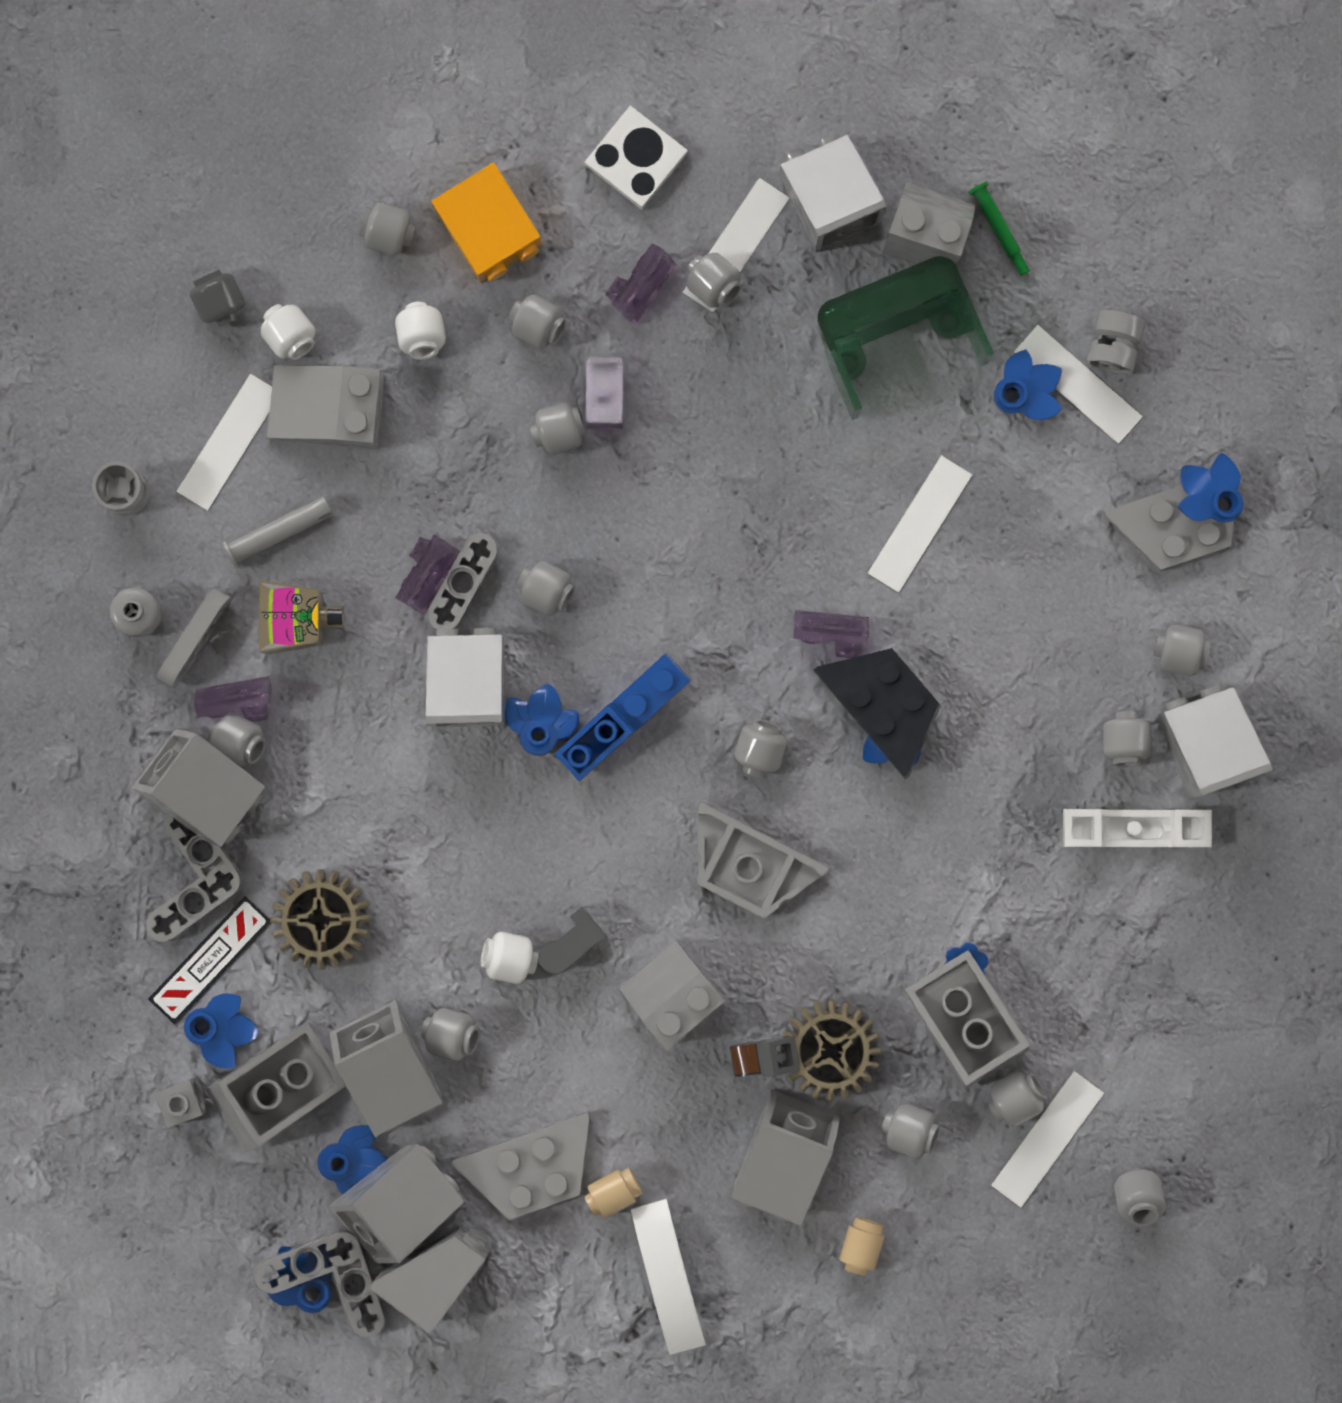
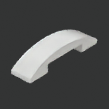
(1137, 828)
(667, 1276)

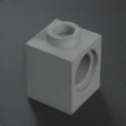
(181, 1102)

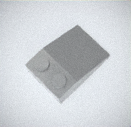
(326, 405)
(967, 1019)
(276, 1087)

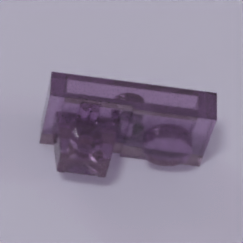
(648, 277)
(604, 393)
(433, 564)
(846, 631)
(248, 695)

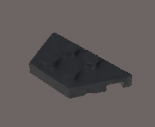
(885, 703)

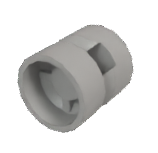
(1115, 342)
(121, 488)

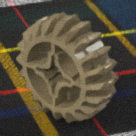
(321, 937)
(858, 1031)

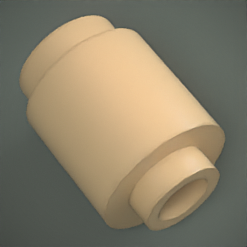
(613, 1193)
(862, 1246)

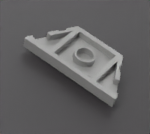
(1165, 533)
(749, 865)
(530, 1168)

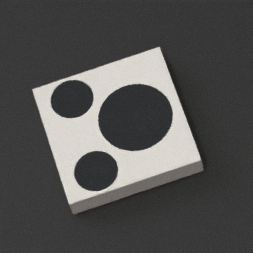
(636, 157)

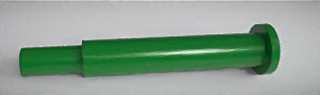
(999, 226)

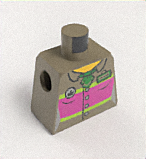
(293, 617)

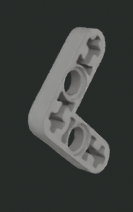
(208, 873)
(339, 1269)

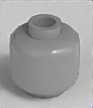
(387, 228)
(713, 280)
(537, 321)
(558, 428)
(545, 588)
(148, 613)
(1182, 650)
(238, 739)
(1127, 739)
(760, 747)
(450, 1034)
(1017, 1098)
(910, 1131)
(1140, 1197)

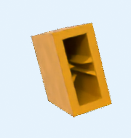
(487, 223)

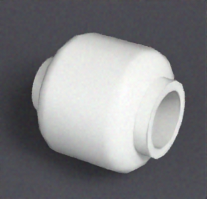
(420, 330)
(288, 331)
(508, 957)

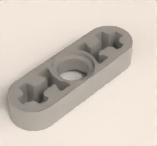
(468, 554)
(194, 637)

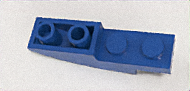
(623, 717)

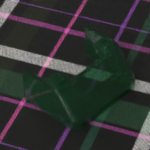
(890, 304)

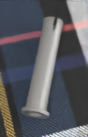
(278, 530)

